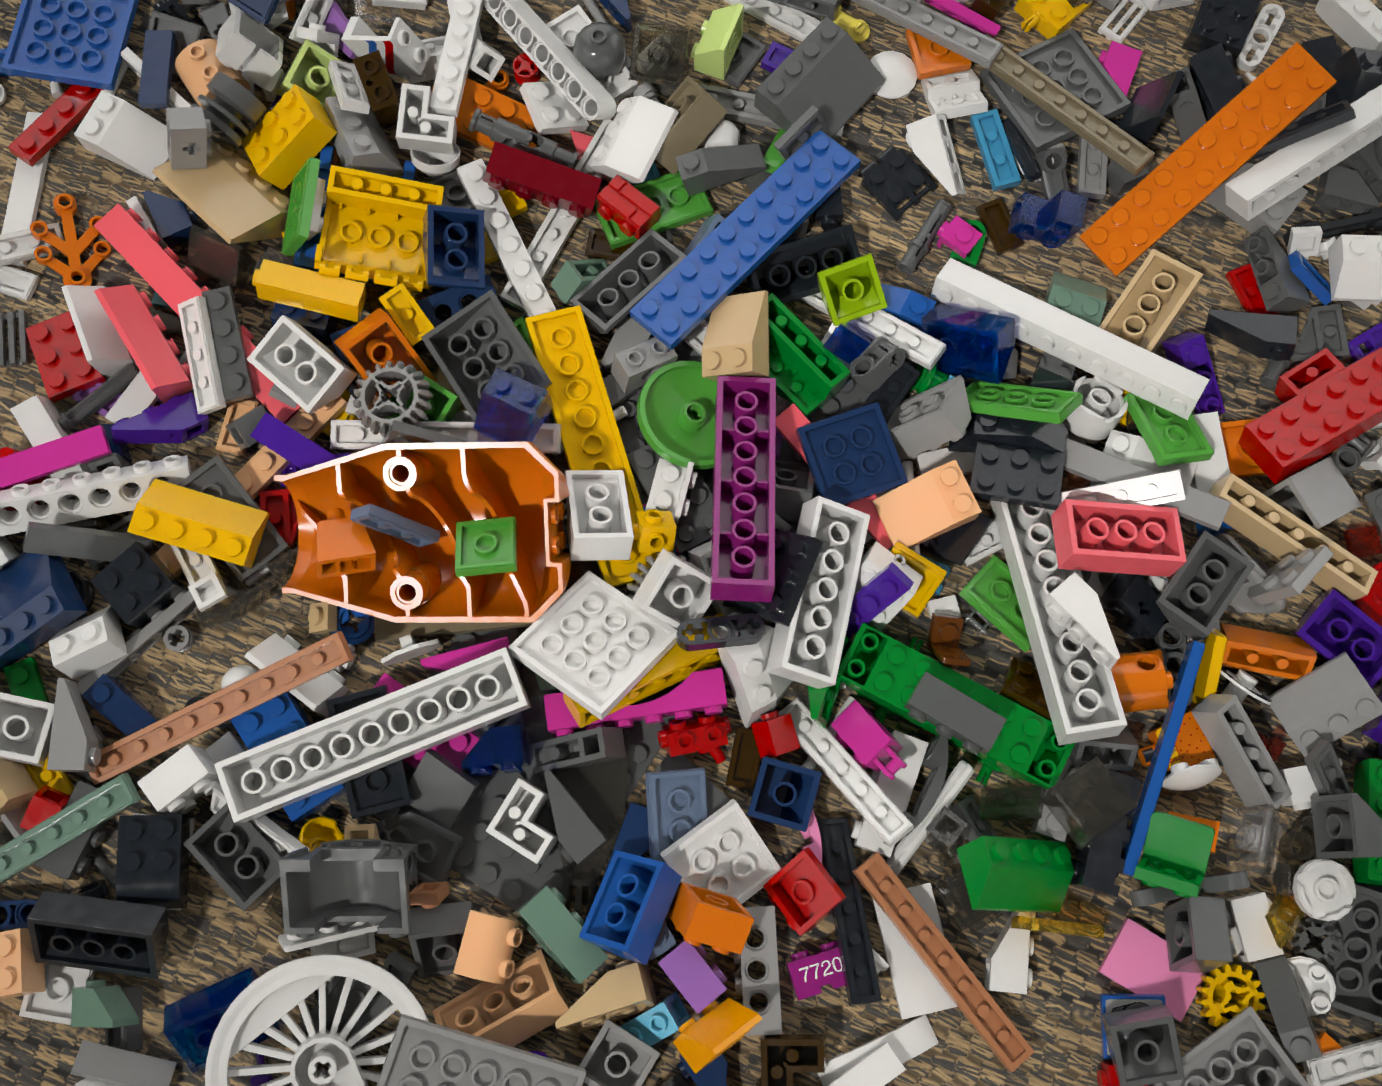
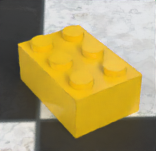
(288, 137)

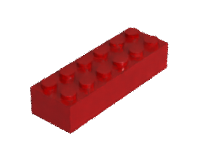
(1317, 420)

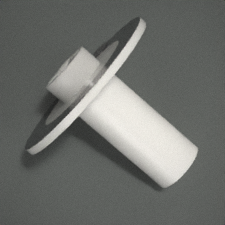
(1242, 685)

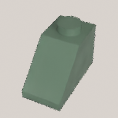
(576, 276)
(101, 1006)

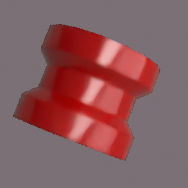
(523, 63)

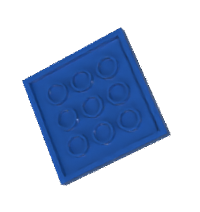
(70, 41)

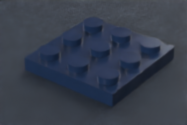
(852, 455)

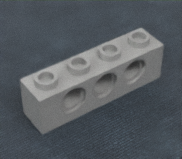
(769, 982)

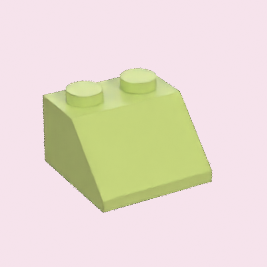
(719, 41)

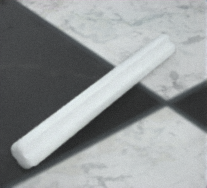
(913, 840)

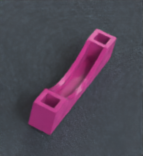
(697, 693)

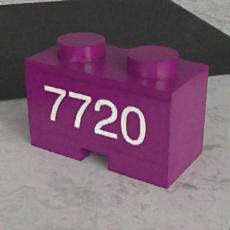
(815, 970)

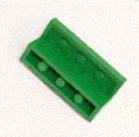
(799, 362)

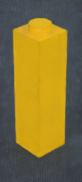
(310, 290)

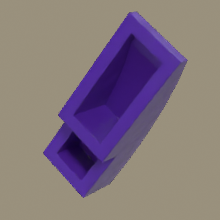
(289, 443)

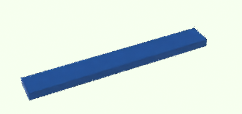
(1162, 755)

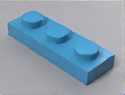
(995, 150)

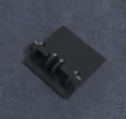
(958, 542)

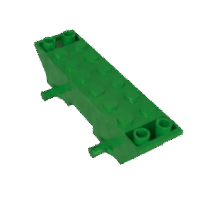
(887, 673)

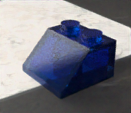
(511, 408)

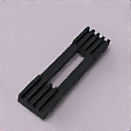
(1344, 226)

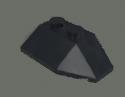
(1011, 432)

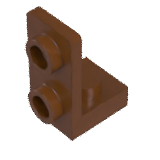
(945, 638)

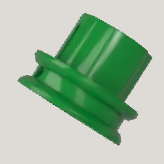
(928, 379)

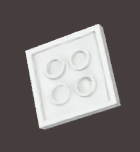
(723, 855)

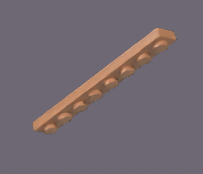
(943, 962)

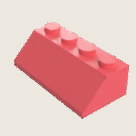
(146, 341)

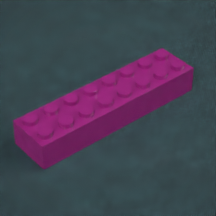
(744, 490)

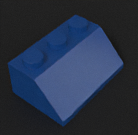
(631, 906)

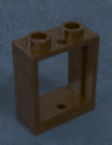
(378, 88)

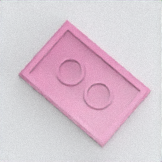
(1141, 965)

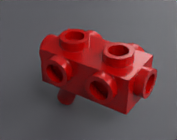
(697, 734)

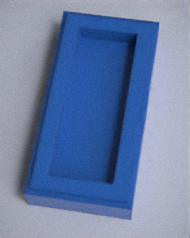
(1310, 277)

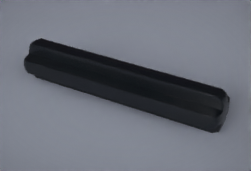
(1021, 150)

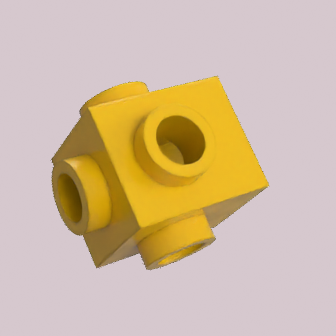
(654, 531)

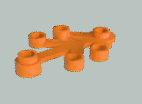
(71, 246)

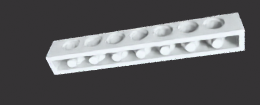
(83, 485)

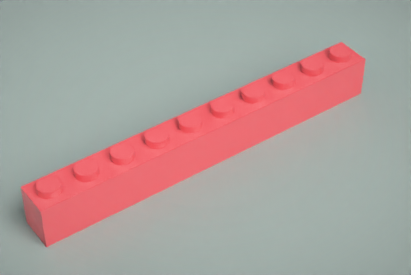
(174, 284)

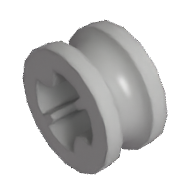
(180, 647)

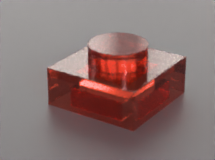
(1363, 542)

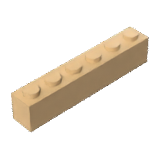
(1286, 534)

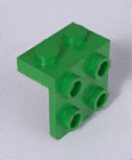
(1175, 854)

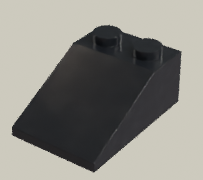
(1148, 107)

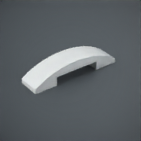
(203, 576)
(906, 1041)

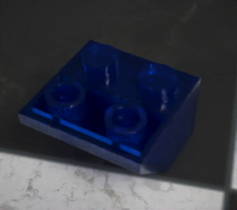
(498, 749)

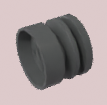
(229, 108)

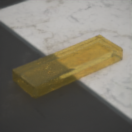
(1057, 926)

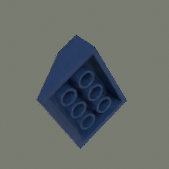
(34, 604)

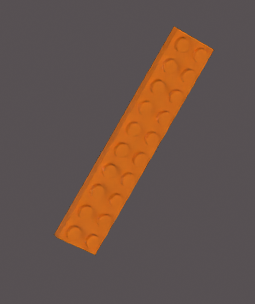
(1207, 159)

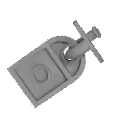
(1268, 588)

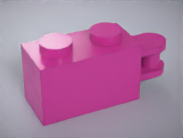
(869, 740)

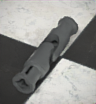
(519, 138)

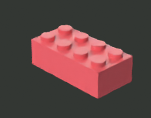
(1118, 538)

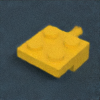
(1048, 16)

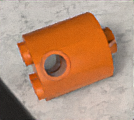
(1142, 681)

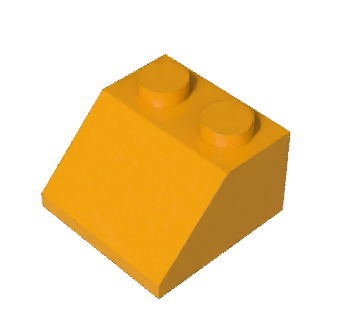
(714, 1032)

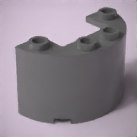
(346, 885)

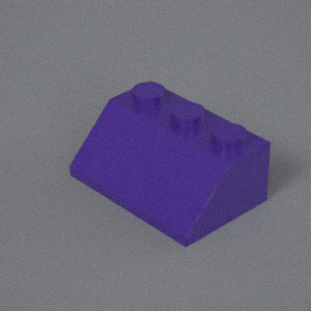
(1338, 626)

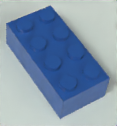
(271, 722)

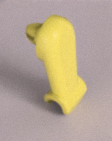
(854, 27)

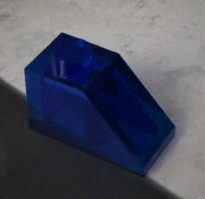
(847, 342)

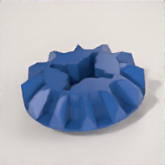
(365, 628)

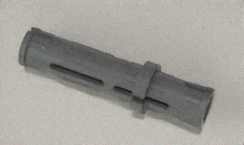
(919, 245)

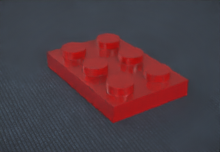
(61, 358)

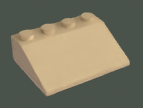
(229, 196)

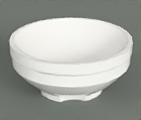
(435, 163)

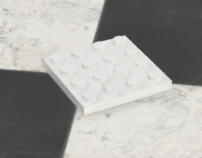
(594, 644)

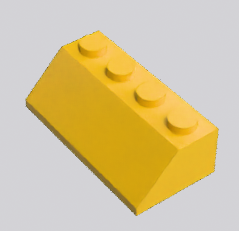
(199, 523)

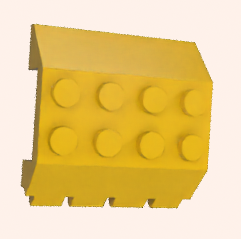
(375, 228)

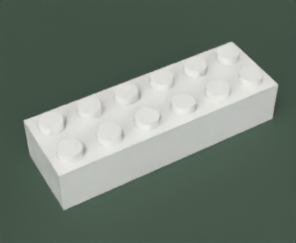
(814, 641)

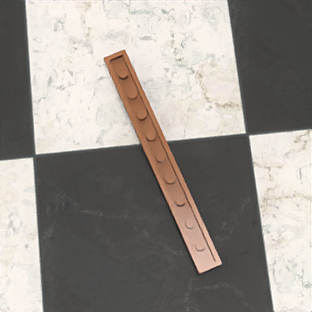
(222, 706)

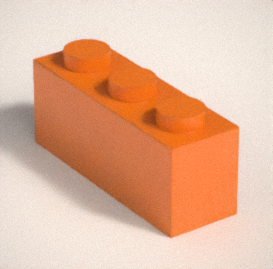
(1267, 652)

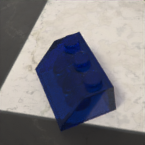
(974, 340)
(193, 1019)

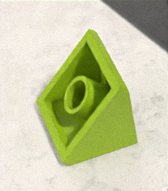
(851, 289)

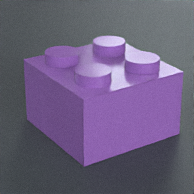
(693, 975)

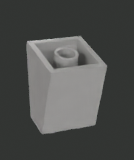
(1316, 494)

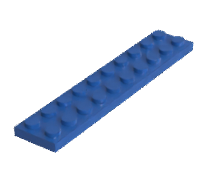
(744, 239)

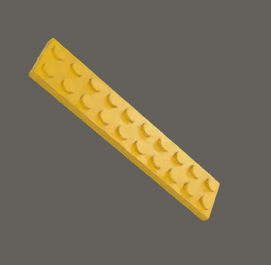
(585, 413)

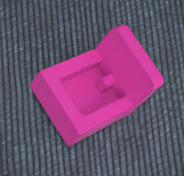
(958, 236)

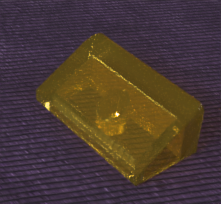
(1283, 918)

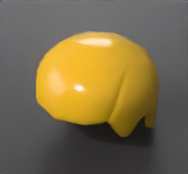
(319, 831)

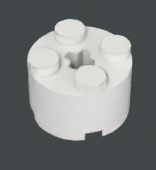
(1100, 409)

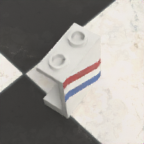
(399, 50)

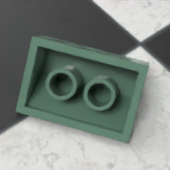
(559, 934)

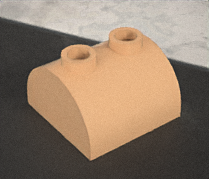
(199, 64)
(488, 947)

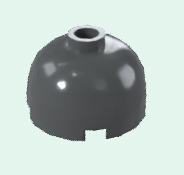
(600, 49)

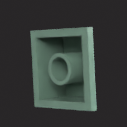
(1077, 297)

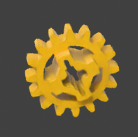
(1218, 989)

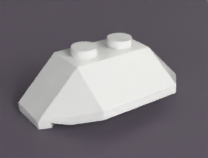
(745, 667)

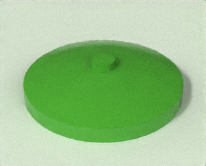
(679, 414)

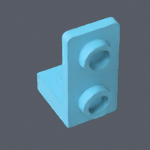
(659, 1020)

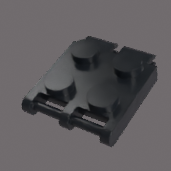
(895, 181)

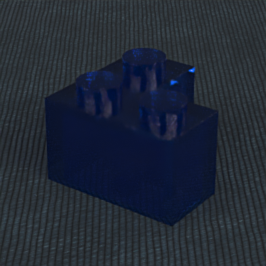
(1048, 220)

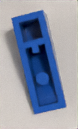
(907, 305)

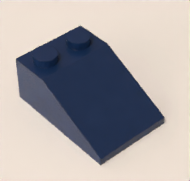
(454, 247)

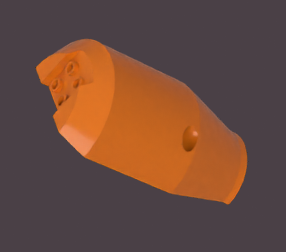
(438, 488)

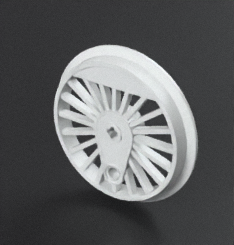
(280, 991)

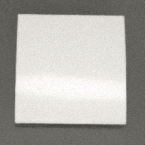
(954, 94)

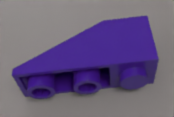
(1192, 353)
(167, 423)

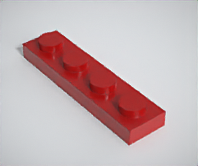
(53, 123)

